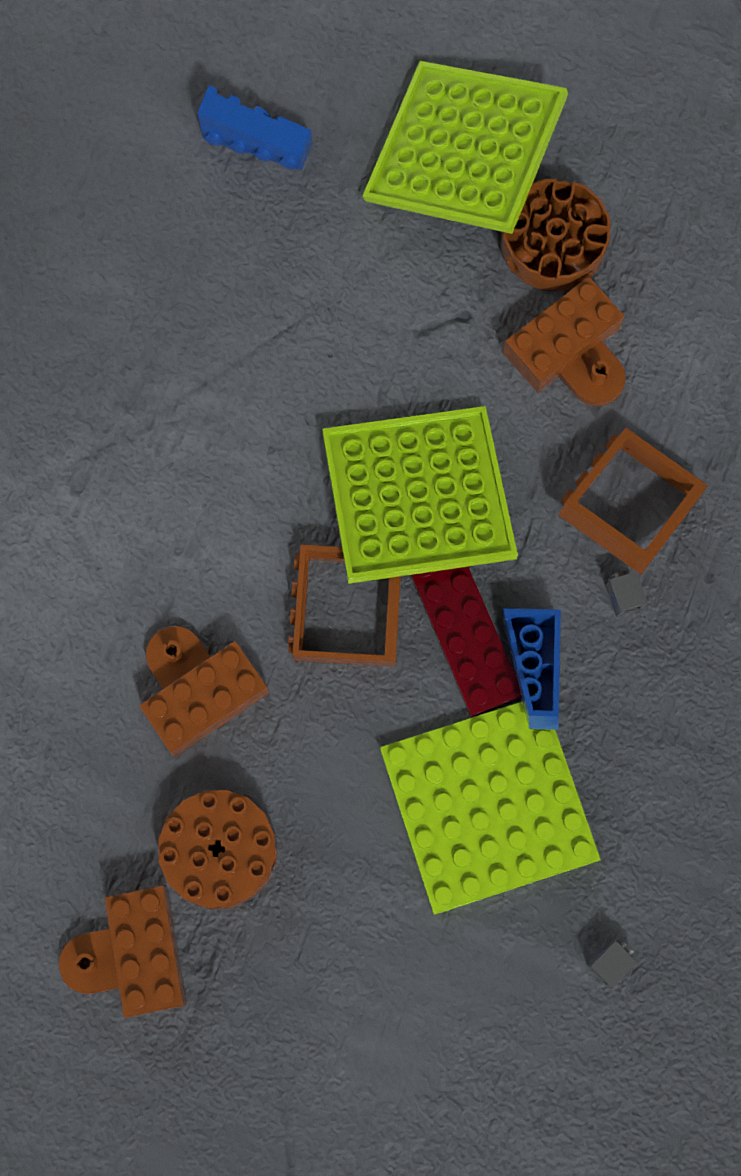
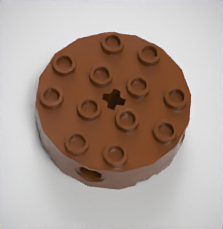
(557, 236)
(196, 828)

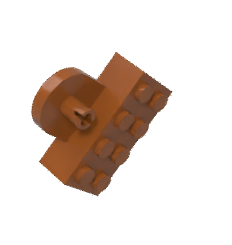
(569, 345)
(197, 688)
(132, 955)

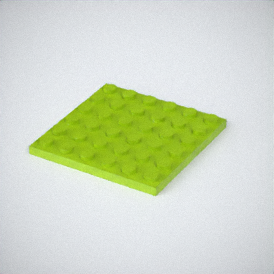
(466, 146)
(418, 494)
(488, 807)

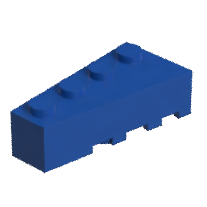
(253, 131)
(536, 659)

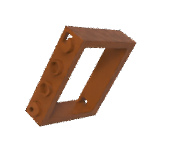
(608, 536)
(298, 614)

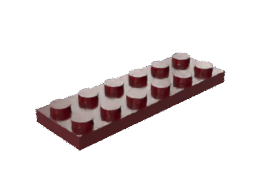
(467, 638)

